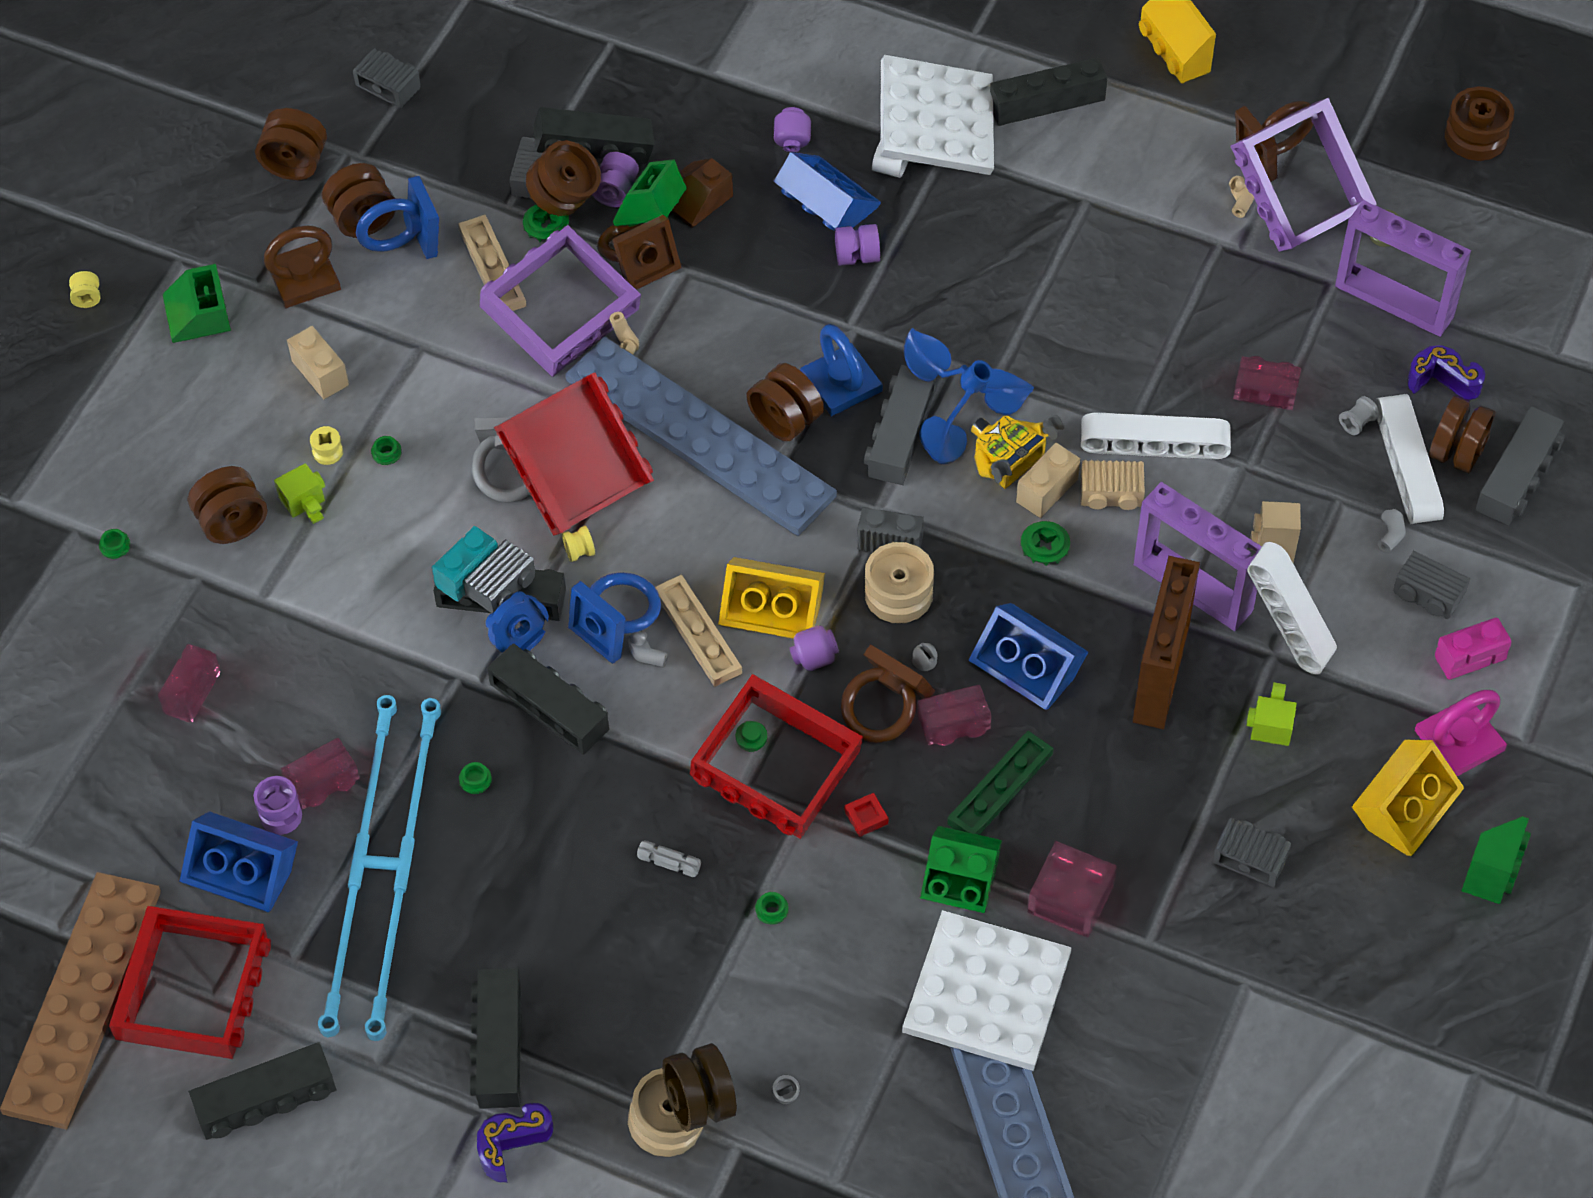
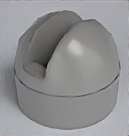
(920, 659)
(782, 1083)

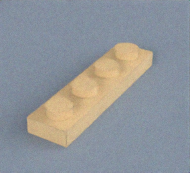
(489, 257)
(698, 631)

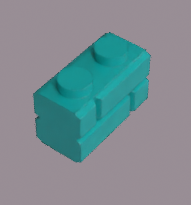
(461, 561)

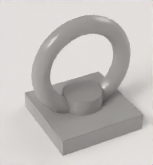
(489, 439)

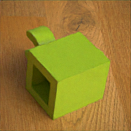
(301, 492)
(1272, 717)

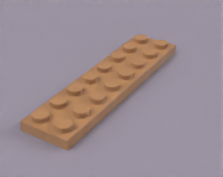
(79, 1002)

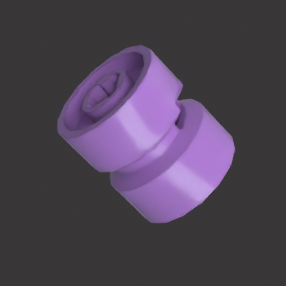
(617, 177)
(857, 244)
(278, 805)

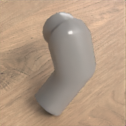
(1396, 530)
(642, 651)

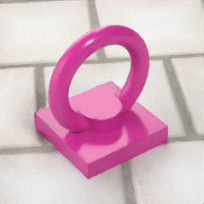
(1465, 731)

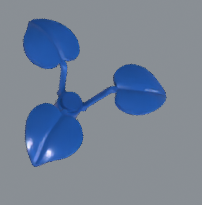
(1003, 392)

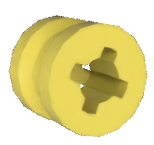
(84, 289)
(323, 451)
(578, 543)

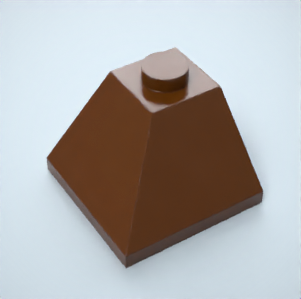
(707, 189)

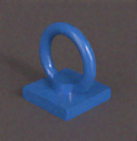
(419, 218)
(841, 374)
(601, 623)

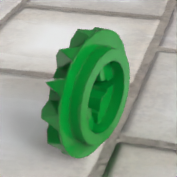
(536, 217)
(1047, 532)

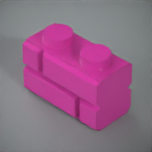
(1472, 648)

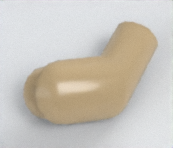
(1242, 195)
(624, 333)

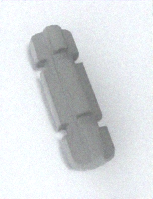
(668, 858)

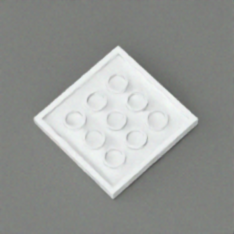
(936, 115)
(987, 990)

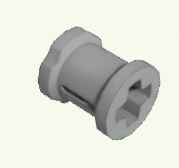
(1359, 415)

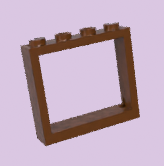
(1166, 642)

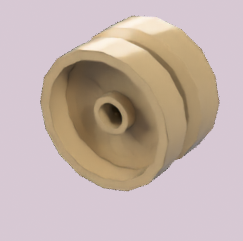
(899, 582)
(653, 1120)

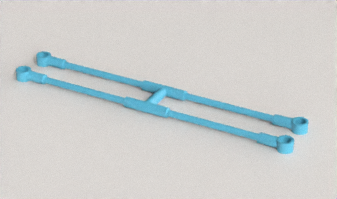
(362, 860)

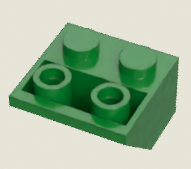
(652, 194)
(196, 305)
(1497, 860)
(960, 869)

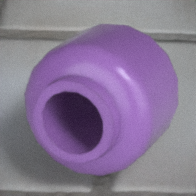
(792, 129)
(814, 648)

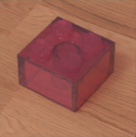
(1071, 889)

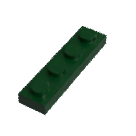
(1000, 785)

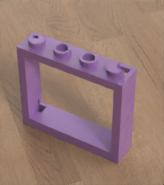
(1340, 156)
(1389, 294)
(585, 337)
(1212, 534)

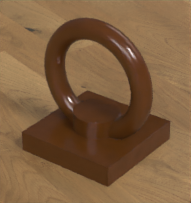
(1268, 149)
(642, 252)
(304, 271)
(896, 678)

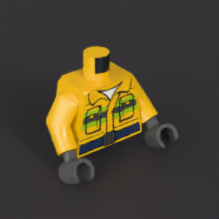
(1011, 446)

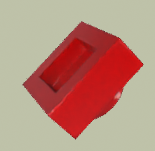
(866, 814)

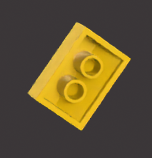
(1179, 36)
(770, 597)
(1408, 795)

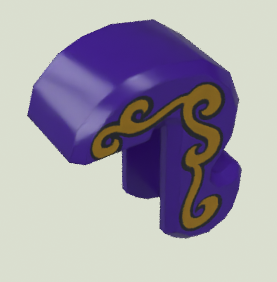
(1447, 368)
(509, 1132)

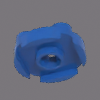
(517, 609)

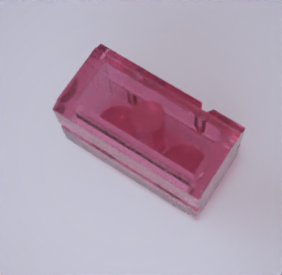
(1267, 382)
(189, 683)
(954, 715)
(321, 773)

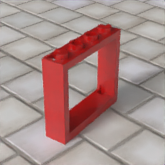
(799, 716)
(198, 925)

